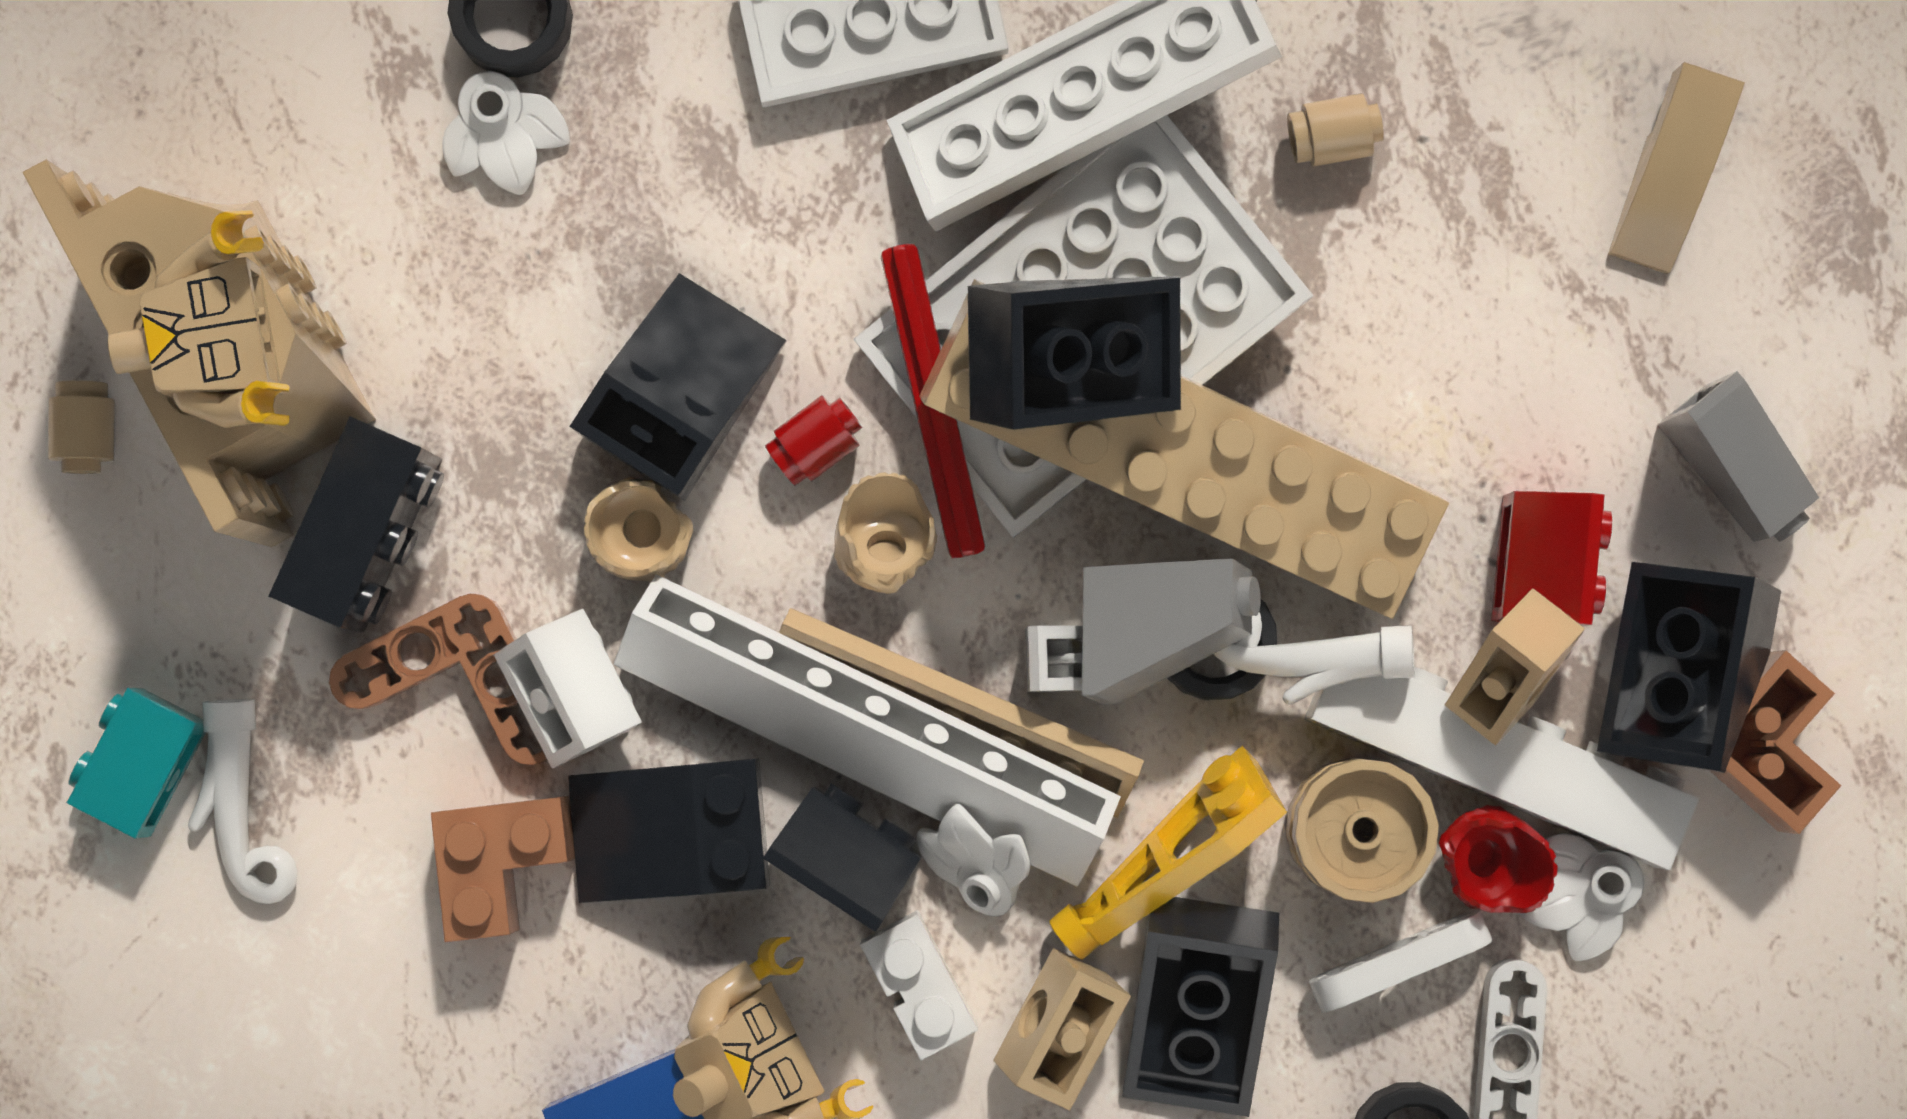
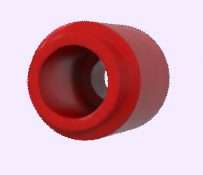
(814, 439)

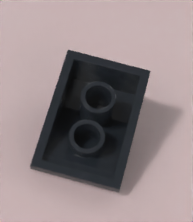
(1073, 350)
(1686, 664)
(669, 831)
(845, 855)
(1202, 1005)

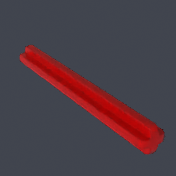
(938, 431)

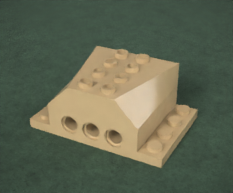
(117, 257)

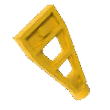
(1241, 808)

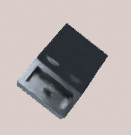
(678, 386)

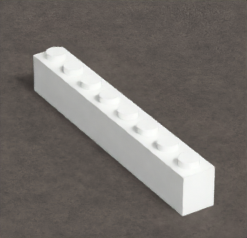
(863, 727)

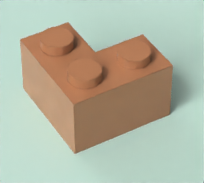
(1765, 763)
(478, 855)

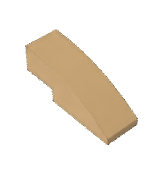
(1675, 166)

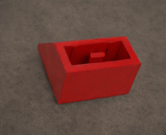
(1553, 547)

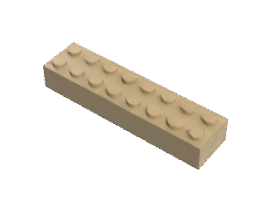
(1234, 480)

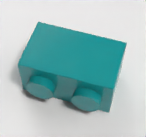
(135, 762)

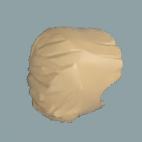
(636, 530)
(883, 532)

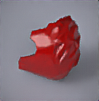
(1498, 861)

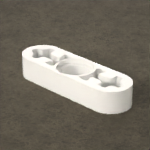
(1400, 961)
(1531, 1006)

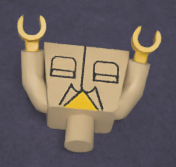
(209, 332)
(746, 1053)

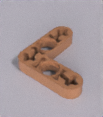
(450, 650)

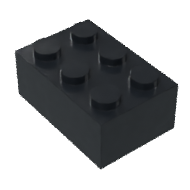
(358, 527)

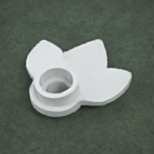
(504, 141)
(975, 863)
(1578, 901)

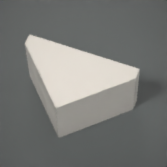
(1054, 658)

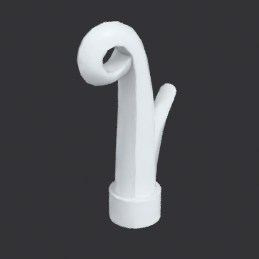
(1326, 660)
(227, 792)

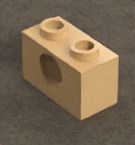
(1514, 666)
(1061, 1029)

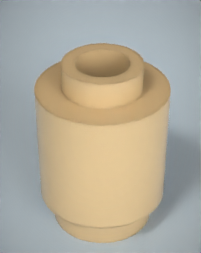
(1334, 130)
(81, 426)

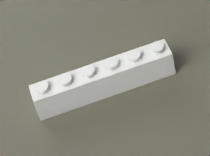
(1525, 770)

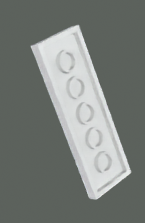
(1073, 97)

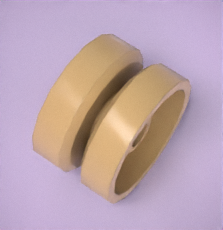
(1323, 821)

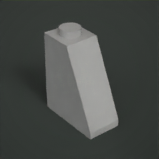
(1742, 458)
(1160, 620)

